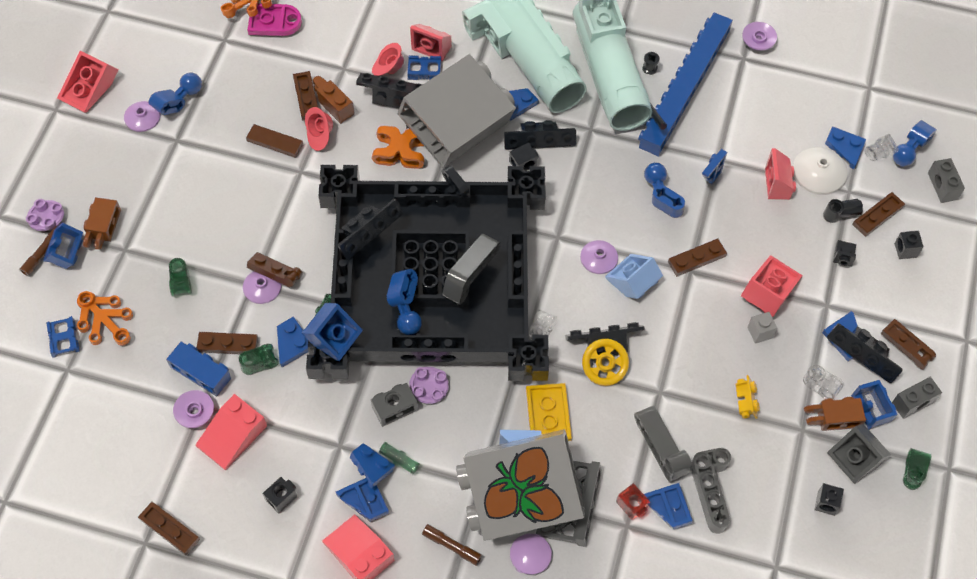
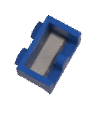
(63, 246)
(875, 404)

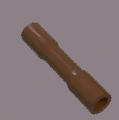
(32, 262)
(463, 551)

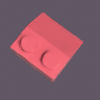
(429, 41)
(779, 176)

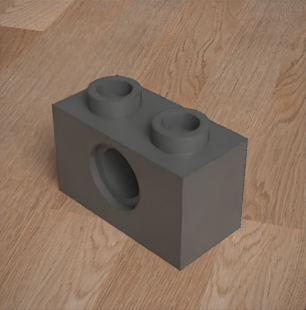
(946, 180)
(917, 397)
(389, 413)

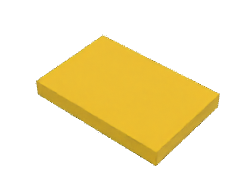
(548, 408)

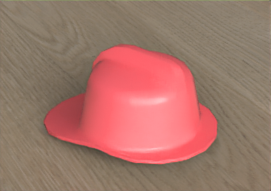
(389, 60)
(318, 128)

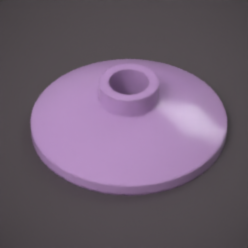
(759, 36)
(141, 122)
(599, 263)
(260, 293)
(192, 401)

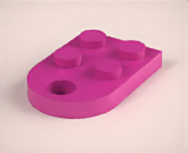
(274, 20)

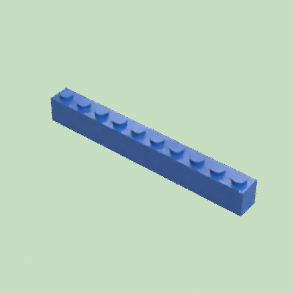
(686, 82)

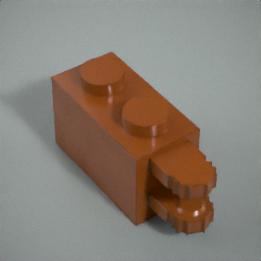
(333, 99)
(101, 222)
(837, 414)

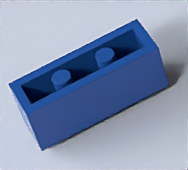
(199, 368)

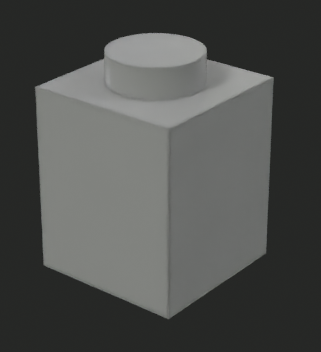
(762, 327)

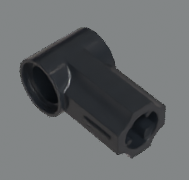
(841, 209)

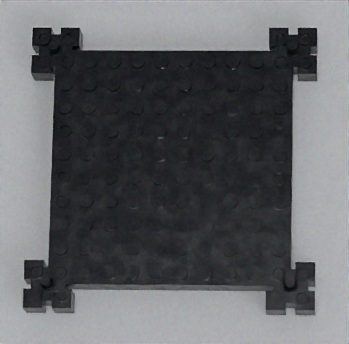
(430, 240)

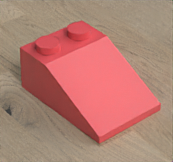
(86, 82)
(771, 285)
(231, 432)
(359, 549)

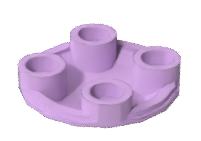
(45, 215)
(429, 385)
(530, 554)

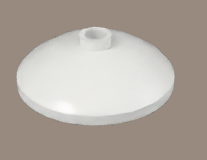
(817, 177)

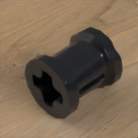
(651, 60)

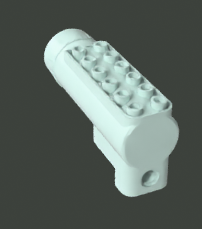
(522, 32)
(612, 63)

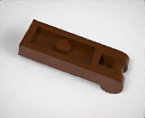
(274, 270)
(908, 343)

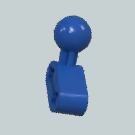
(172, 102)
(918, 136)
(662, 196)
(401, 294)

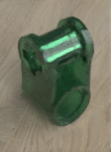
(179, 280)
(259, 359)
(916, 466)

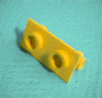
(749, 404)

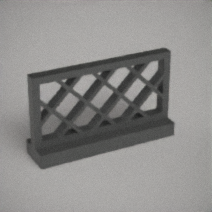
(589, 496)

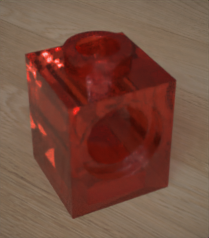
(633, 493)

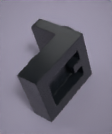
(844, 253)

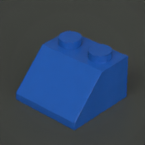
(332, 330)

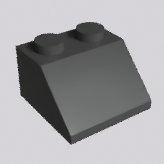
(858, 453)

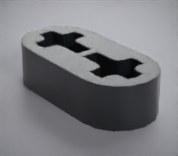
(455, 181)

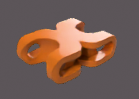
(398, 148)

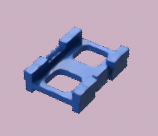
(423, 72)
(70, 334)

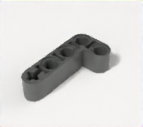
(469, 267)
(671, 460)
(713, 491)

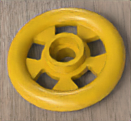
(591, 353)

